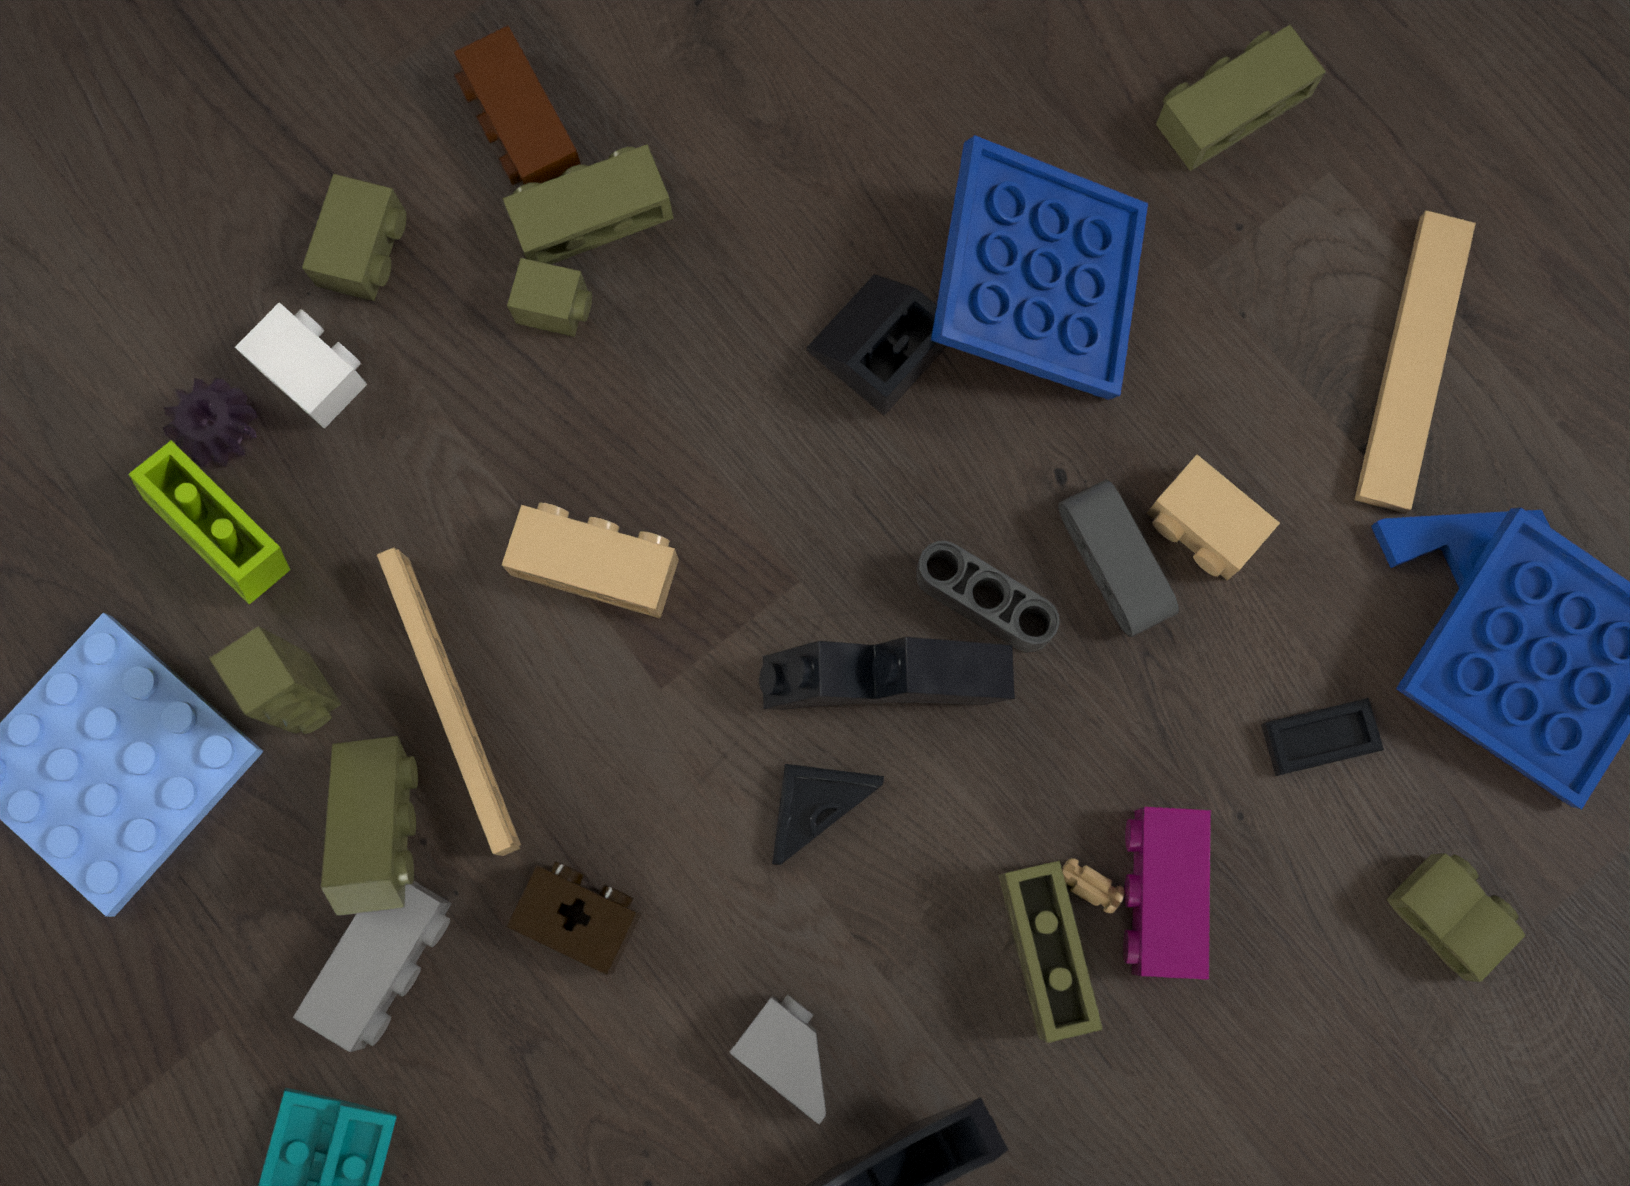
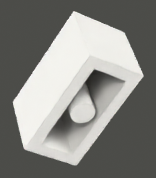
(303, 365)

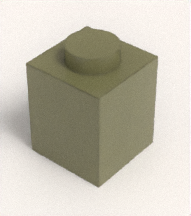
(549, 297)

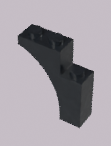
(888, 673)
(926, 1151)

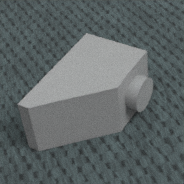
(785, 1054)

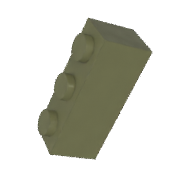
(1239, 96)
(589, 206)
(276, 682)
(369, 826)
(1050, 952)

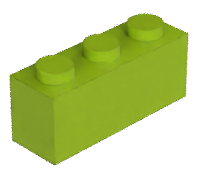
(210, 522)

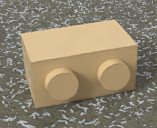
(1211, 519)

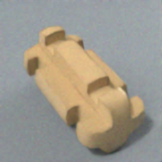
(1092, 886)

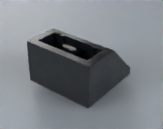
(880, 341)

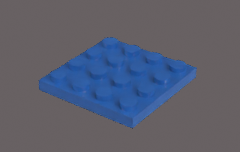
(1040, 269)
(1534, 659)

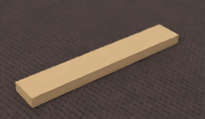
(1415, 362)
(449, 702)

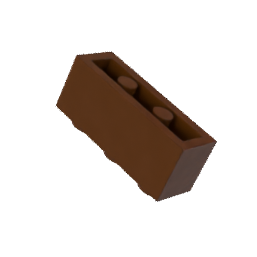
(514, 109)

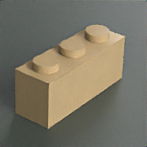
(591, 559)

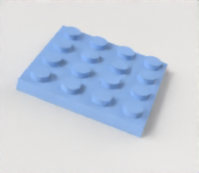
(114, 764)

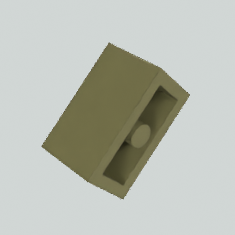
(355, 237)

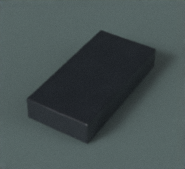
(1322, 737)

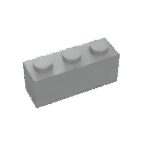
(372, 967)

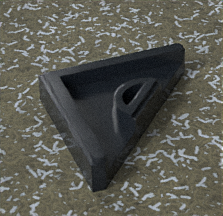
(813, 802)

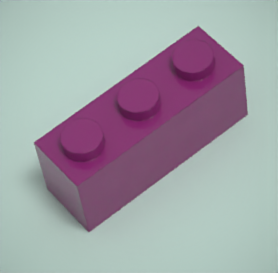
(1168, 893)

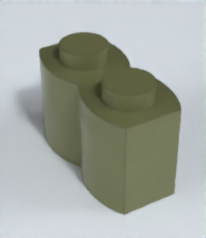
(1457, 916)

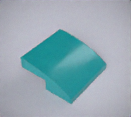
(326, 1142)

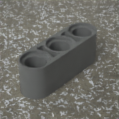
(1118, 558)
(974, 572)

